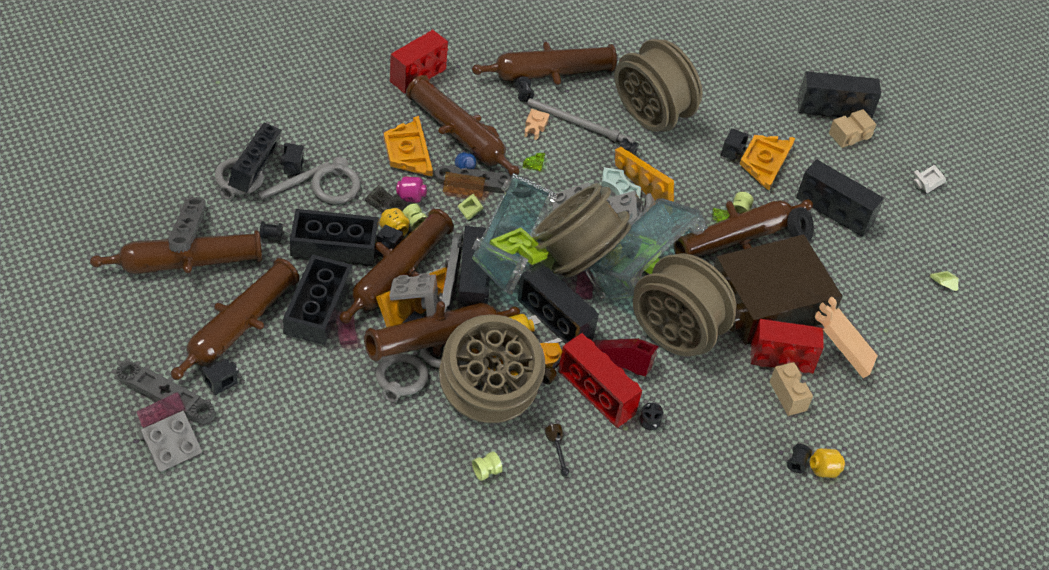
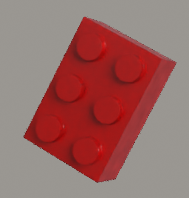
(420, 57)
(786, 343)

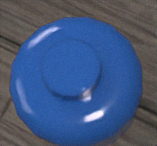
(465, 160)

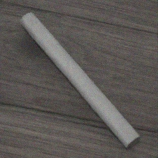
(290, 182)

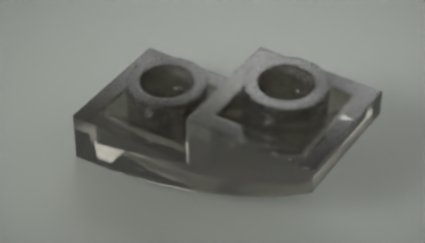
(382, 200)

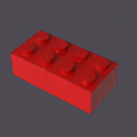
(599, 380)

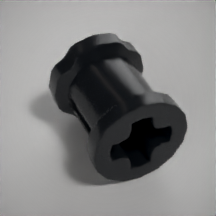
(524, 89)
(271, 231)
(798, 461)

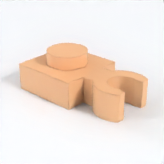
(536, 122)

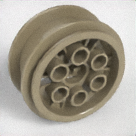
(658, 85)
(581, 230)
(684, 304)
(495, 337)

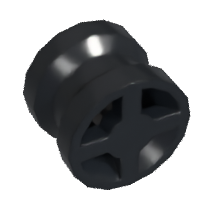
(629, 146)
(653, 410)

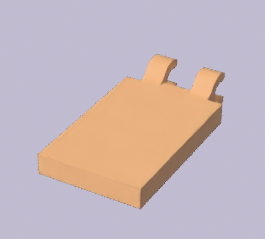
(846, 338)

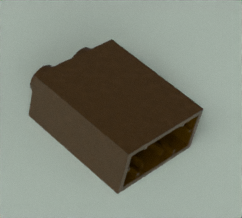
(777, 284)

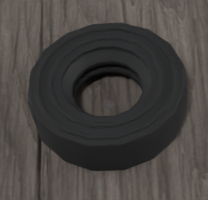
(800, 215)

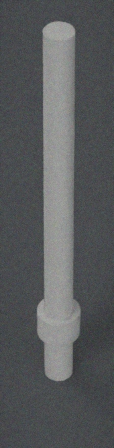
(613, 134)

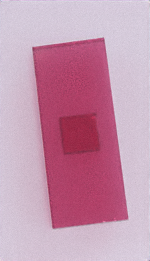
(584, 286)
(346, 332)
(160, 410)

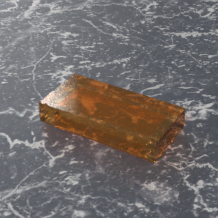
(464, 184)

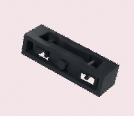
(254, 157)

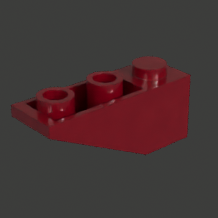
(630, 354)

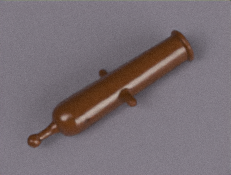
(551, 63)
(460, 124)
(738, 228)
(155, 255)
(399, 261)
(237, 317)
(426, 331)

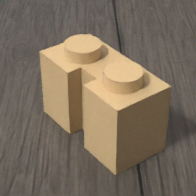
(852, 129)
(792, 394)

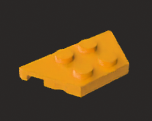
(408, 148)
(765, 158)

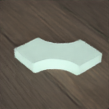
(617, 182)

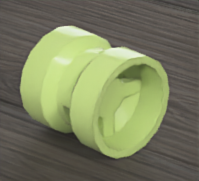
(743, 202)
(415, 215)
(488, 465)

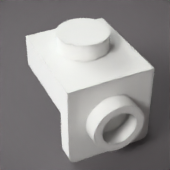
(929, 179)

